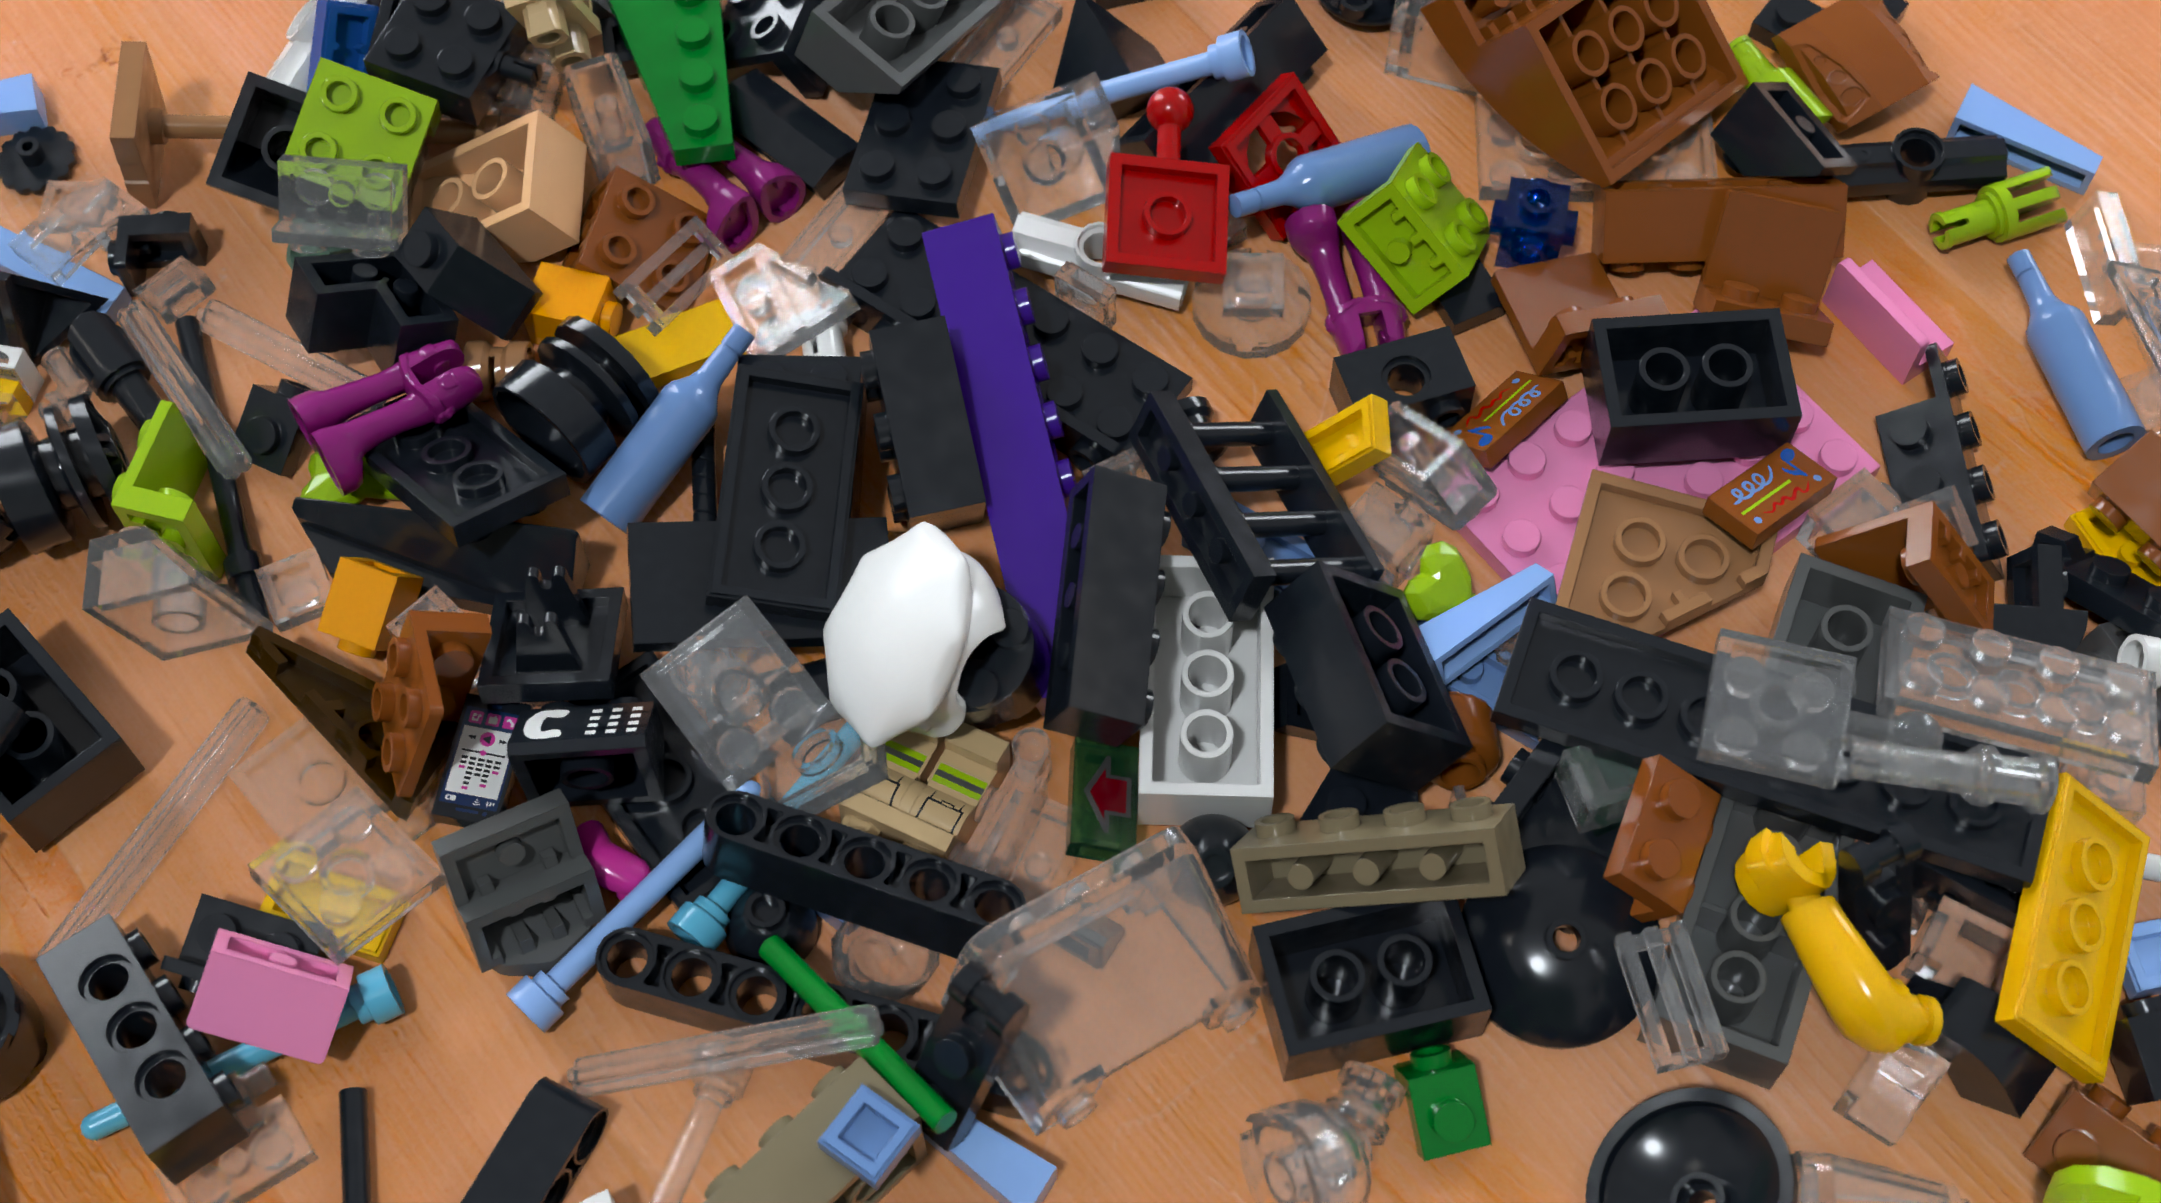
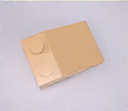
(516, 181)

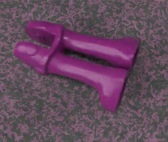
(732, 211)
(1315, 237)
(435, 391)

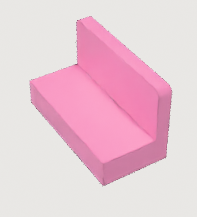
(1883, 318)
(270, 996)

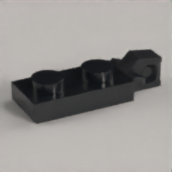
(2106, 585)

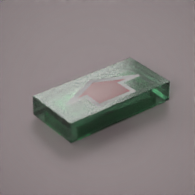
(1101, 800)

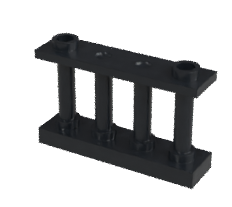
(1213, 524)

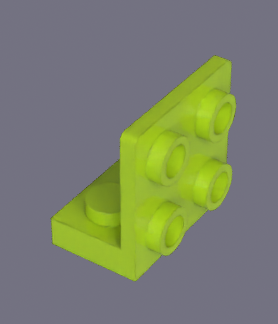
(362, 118)
(1418, 229)
(162, 487)

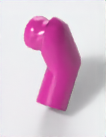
(613, 866)

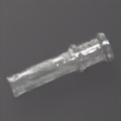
(1978, 774)

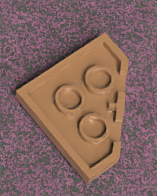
(1653, 557)

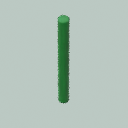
(881, 1058)

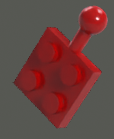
(1165, 211)

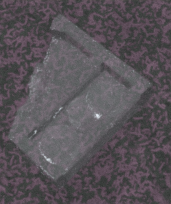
(778, 300)

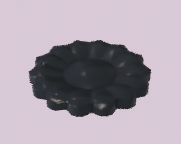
(36, 158)

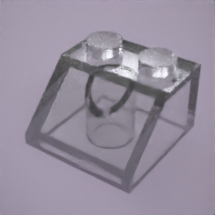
(1051, 150)
(163, 596)
(738, 693)

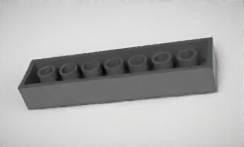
(1744, 954)

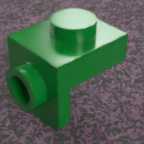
(1443, 1101)

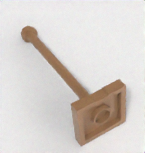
(143, 126)

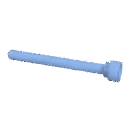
(1227, 58)
(545, 993)

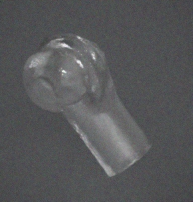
(68, 381)

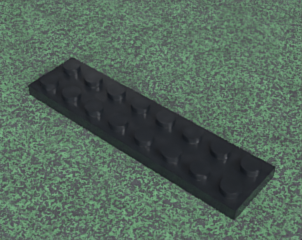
(1646, 697)

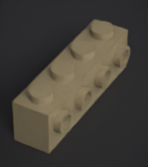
(1379, 857)

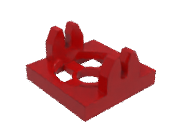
(1291, 107)

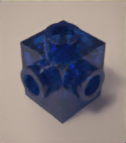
(1532, 222)

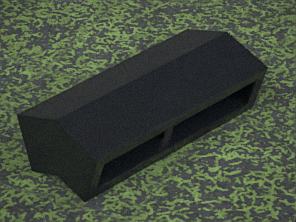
(790, 132)

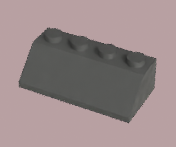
(885, 42)

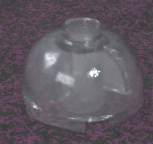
(1305, 1155)

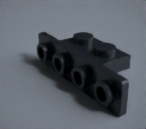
(1932, 449)

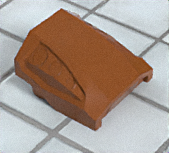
(1854, 59)

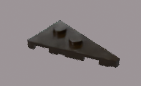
(340, 709)

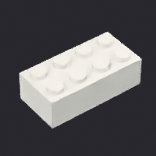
(1211, 708)

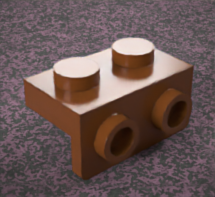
(1662, 839)
(2094, 1131)

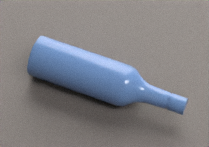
(1332, 173)
(2076, 367)
(664, 438)

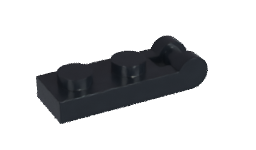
(1878, 890)
(969, 1046)

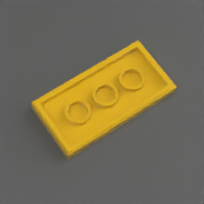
(2074, 933)

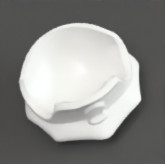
(906, 635)

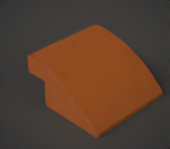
(1592, 77)

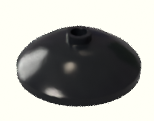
(1532, 985)
(1693, 1150)

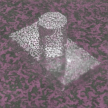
(2097, 236)

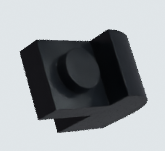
(2036, 600)
(1985, 1057)

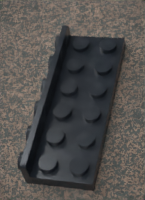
(1093, 371)

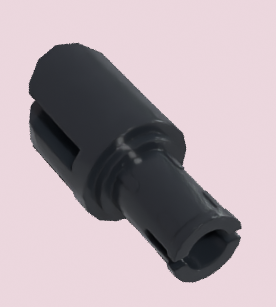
(112, 365)

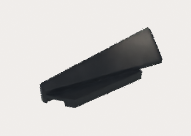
(409, 543)

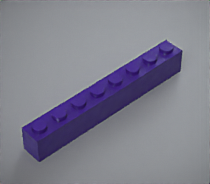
(1006, 408)

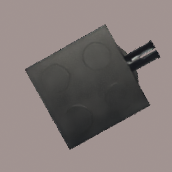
(453, 53)

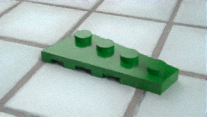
(684, 71)

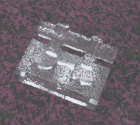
(257, 1163)

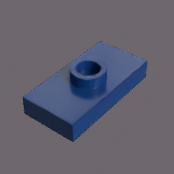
(342, 34)

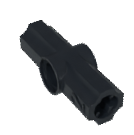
(1923, 164)

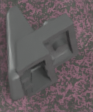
(521, 886)

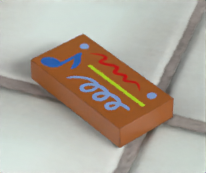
(1509, 415)
(1769, 495)

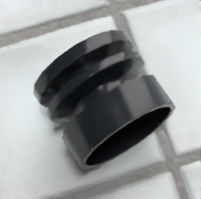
(575, 397)
(58, 473)

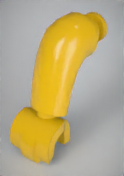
(1845, 972)

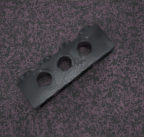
(143, 1047)

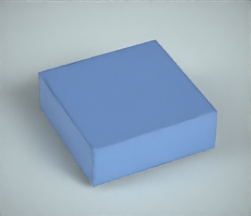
(869, 1136)

